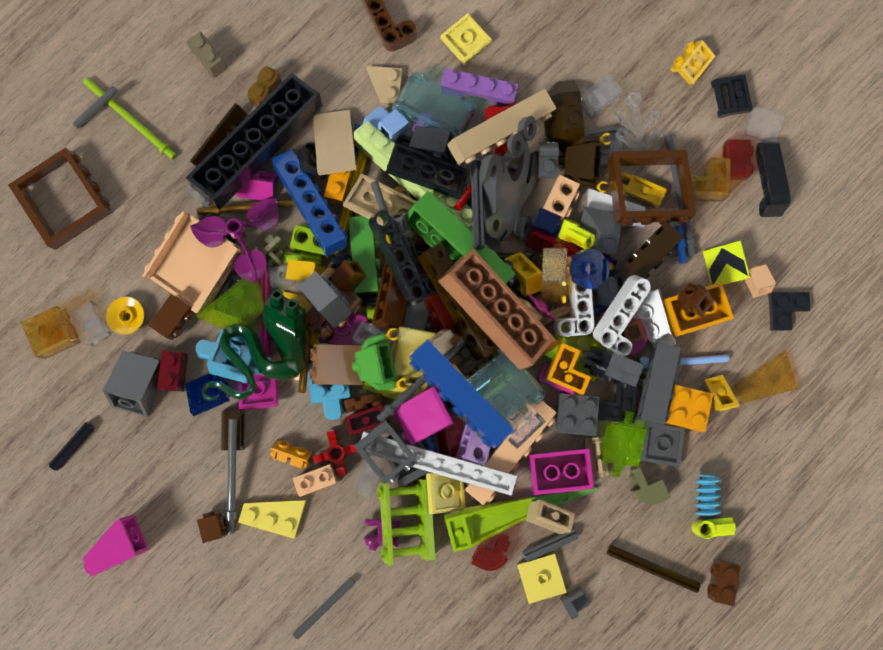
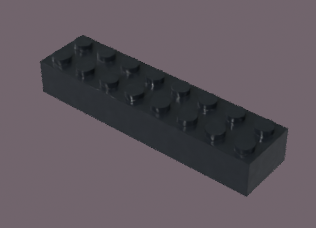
(254, 141)

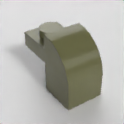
(651, 492)

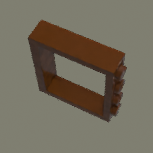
(652, 157)
(57, 240)

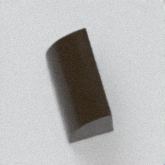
(240, 415)

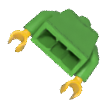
(376, 363)

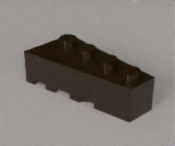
(651, 252)

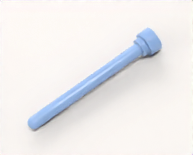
(690, 360)

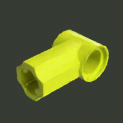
(573, 233)
(714, 527)

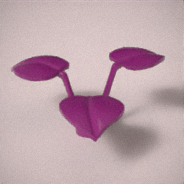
(213, 229)

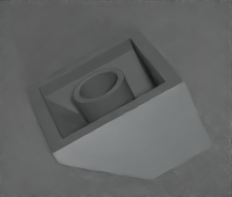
(603, 226)

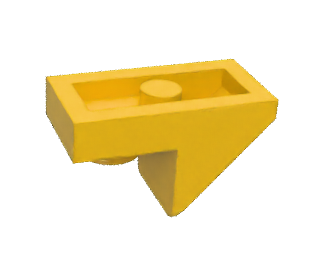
(301, 270)
(722, 394)

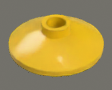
(119, 309)

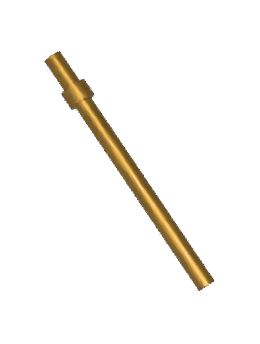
(239, 207)

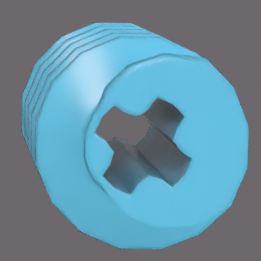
(708, 495)

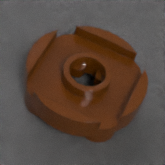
(363, 402)

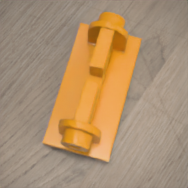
(299, 456)

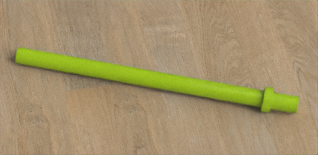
(163, 148)

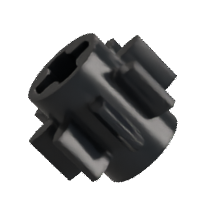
(336, 260)

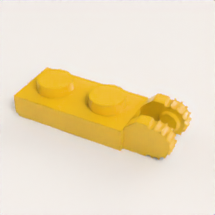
(643, 189)

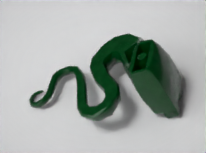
(286, 327)

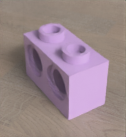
(467, 446)

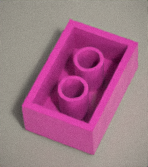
(560, 471)

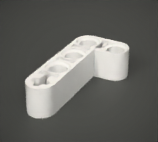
(624, 314)
(577, 316)

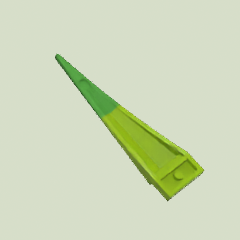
(484, 521)

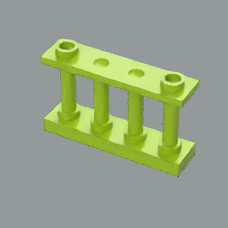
(423, 529)

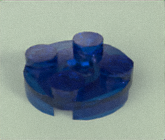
(578, 268)

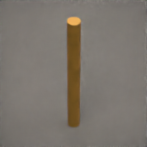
(304, 373)

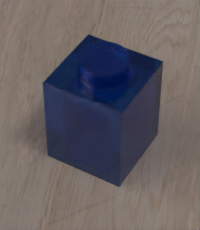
(547, 222)

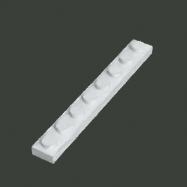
(444, 465)

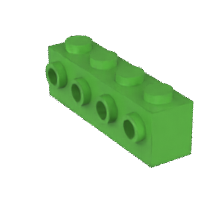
(364, 252)

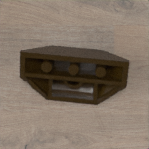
(567, 120)

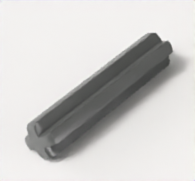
(549, 545)

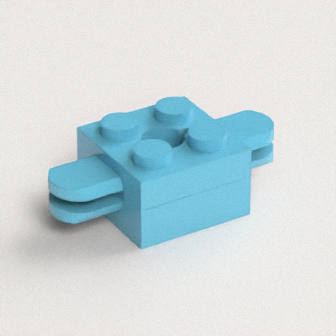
(220, 364)
(330, 396)

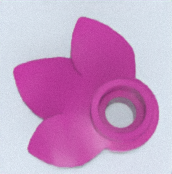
(540, 306)

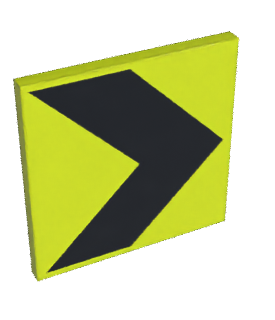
(726, 263)

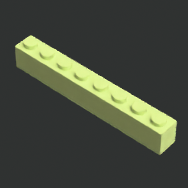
(379, 149)

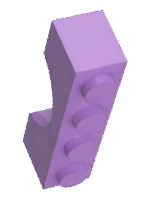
(493, 90)

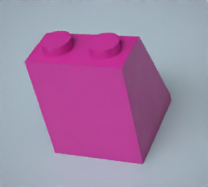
(422, 416)
(116, 546)

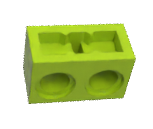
(310, 245)

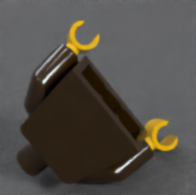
(584, 161)

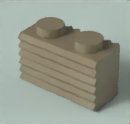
(207, 54)

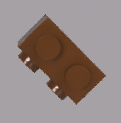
(172, 317)
(723, 582)

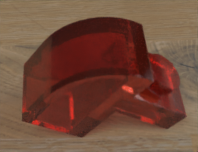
(491, 559)

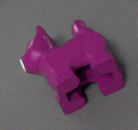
(374, 541)

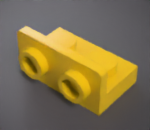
(693, 61)

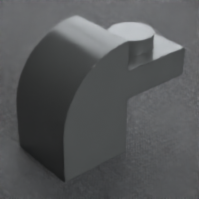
(548, 160)

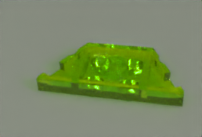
(237, 305)

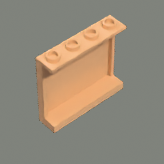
(189, 267)

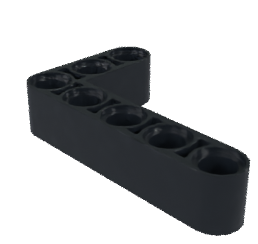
(405, 263)

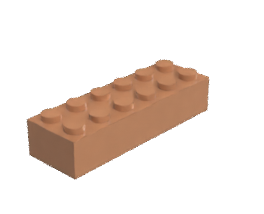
(496, 309)

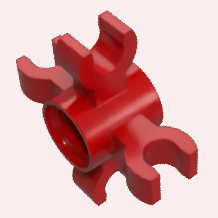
(333, 440)

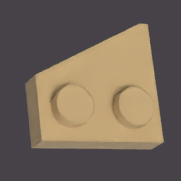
(385, 83)

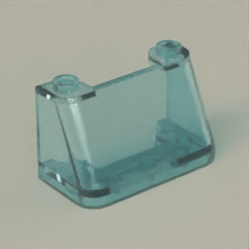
(434, 105)
(505, 387)

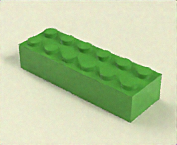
(438, 225)

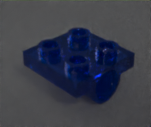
(196, 400)

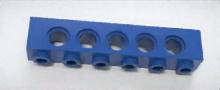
(329, 242)

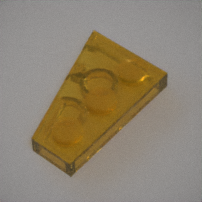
(769, 380)

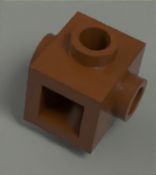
(695, 299)

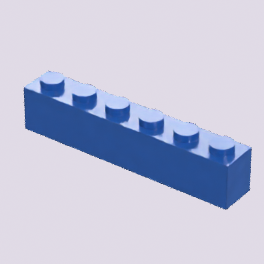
(461, 394)

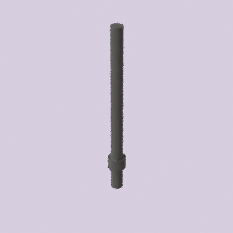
(231, 512)

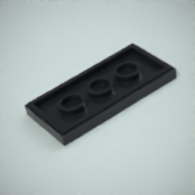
(427, 171)

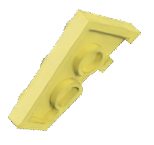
(275, 517)

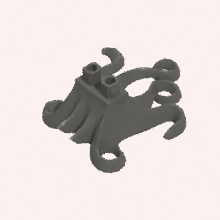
(504, 194)

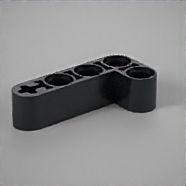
(773, 180)

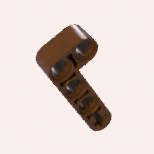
(389, 30)

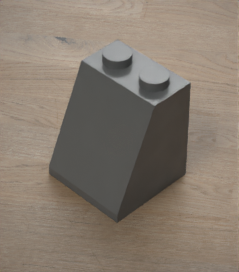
(133, 383)

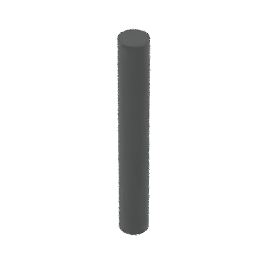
(95, 107)

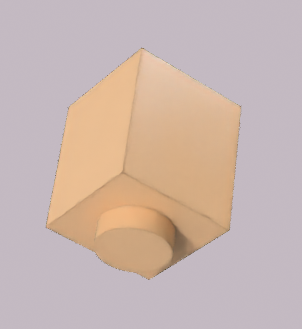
(760, 281)

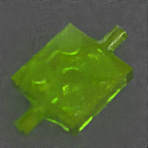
(623, 444)

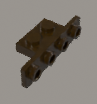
(222, 130)

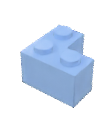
(390, 124)

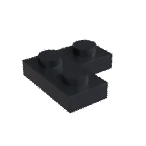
(781, 306)
(624, 401)

